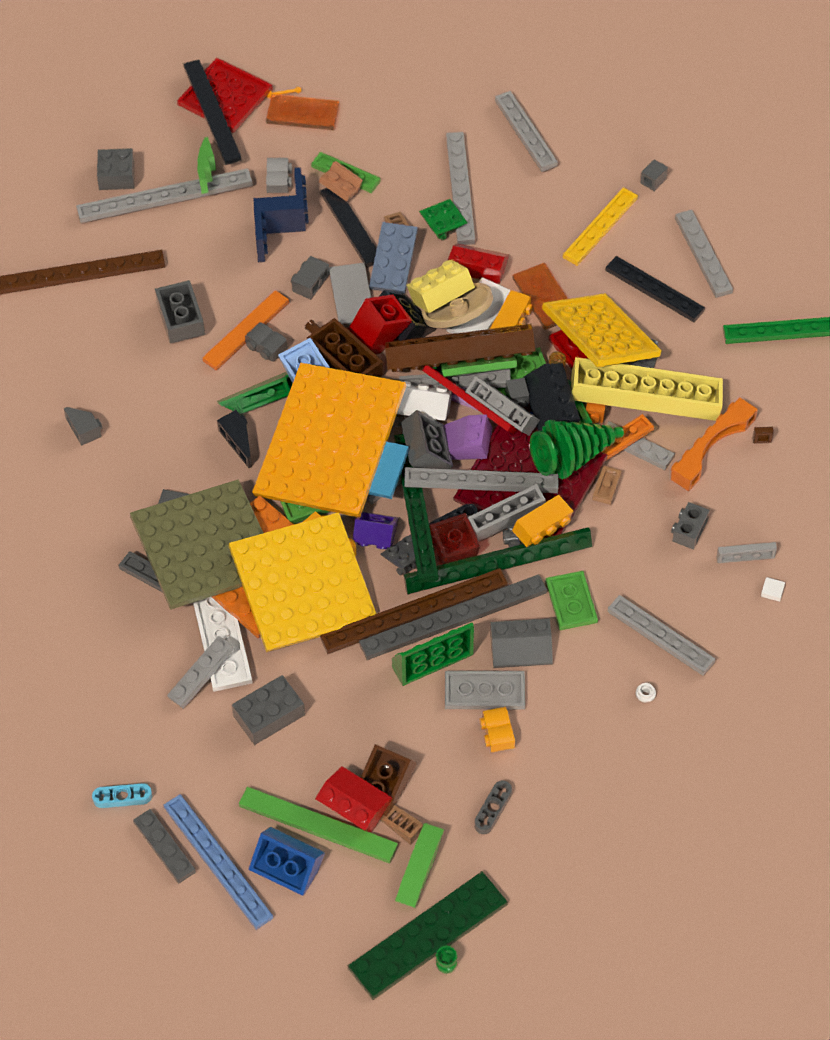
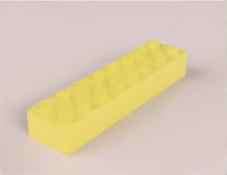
(647, 389)

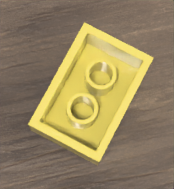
(440, 286)

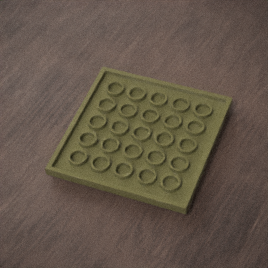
(191, 539)

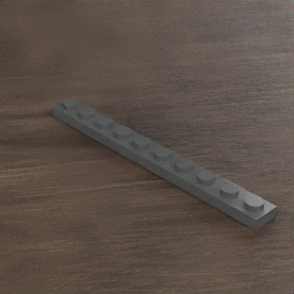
(452, 617)

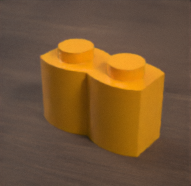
(498, 729)

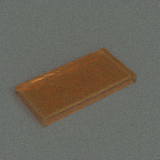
(302, 112)
(542, 288)

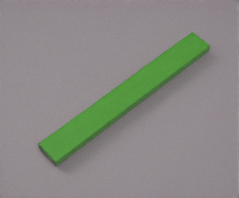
(318, 825)

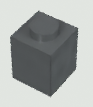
(654, 175)
(517, 391)

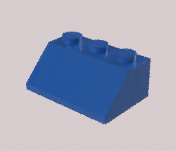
(286, 860)

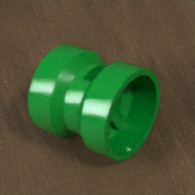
(448, 955)

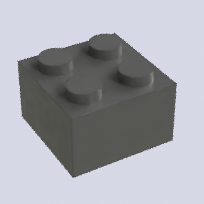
(115, 169)

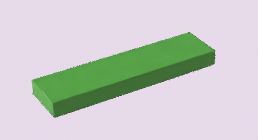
(324, 162)

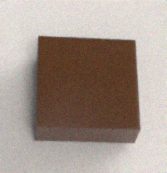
(762, 435)

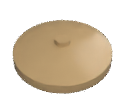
(461, 308)

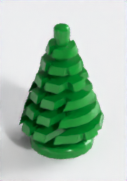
(569, 445)

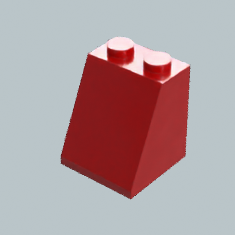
(379, 322)

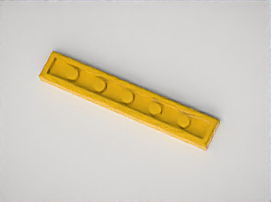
(600, 226)

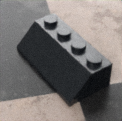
(551, 395)

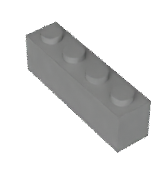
(505, 512)

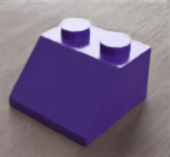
(375, 530)

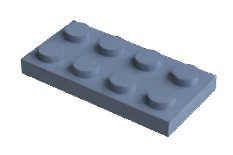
(393, 257)

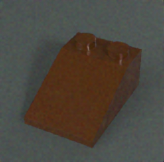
(388, 773)

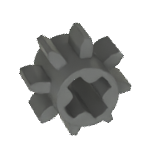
(510, 538)

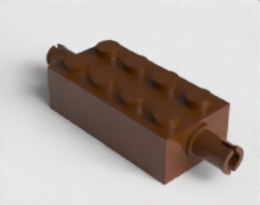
(343, 349)

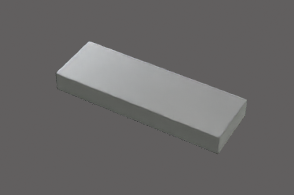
(746, 552)

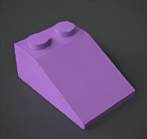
(469, 437)

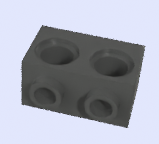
(693, 526)

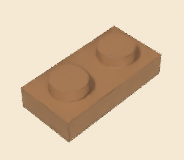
(606, 485)

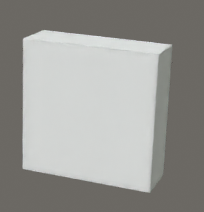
(772, 589)

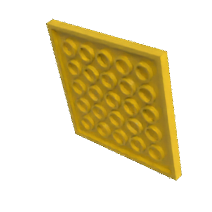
(301, 581)

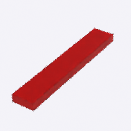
(468, 398)

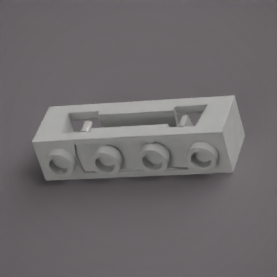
(502, 405)

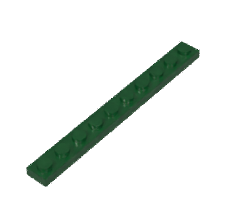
(418, 526)
(502, 559)

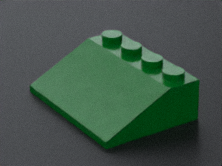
(434, 654)

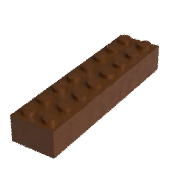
(459, 347)

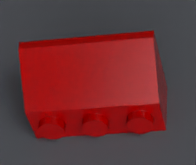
(480, 262)
(354, 799)

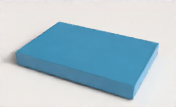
(389, 470)

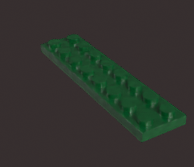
(424, 935)

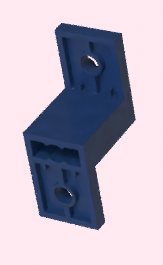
(280, 214)

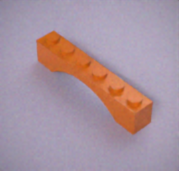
(735, 420)

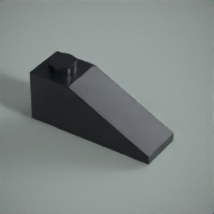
(234, 430)

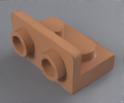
(341, 181)

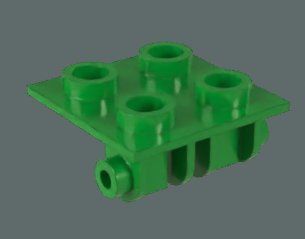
(443, 218)

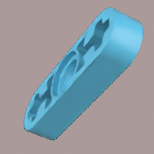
(129, 801)

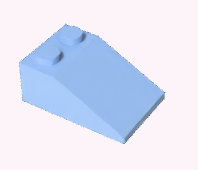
(304, 352)

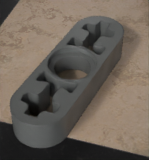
(493, 798)

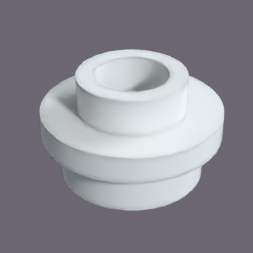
(645, 687)

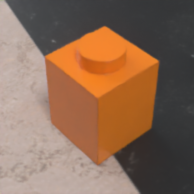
(596, 412)

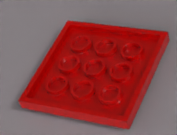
(235, 91)

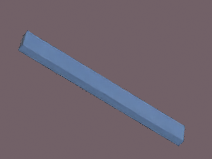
(218, 862)

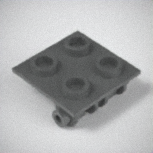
(401, 555)

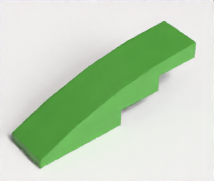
(205, 165)
(419, 865)

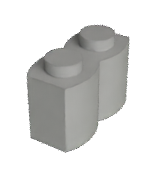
(278, 175)

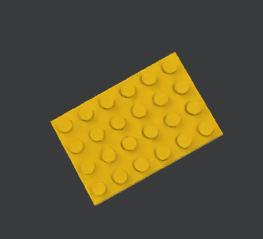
(601, 330)

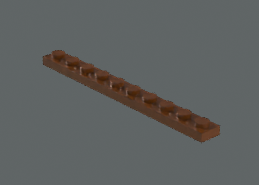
(81, 271)
(413, 610)

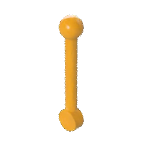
(297, 90)

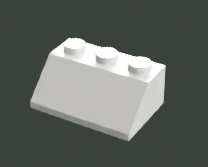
(428, 400)

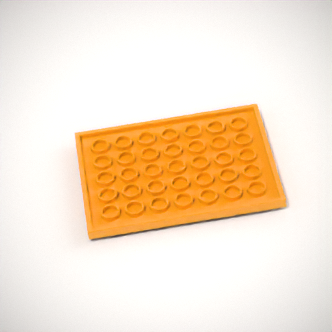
(329, 439)

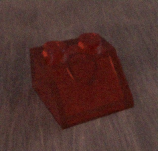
(454, 539)

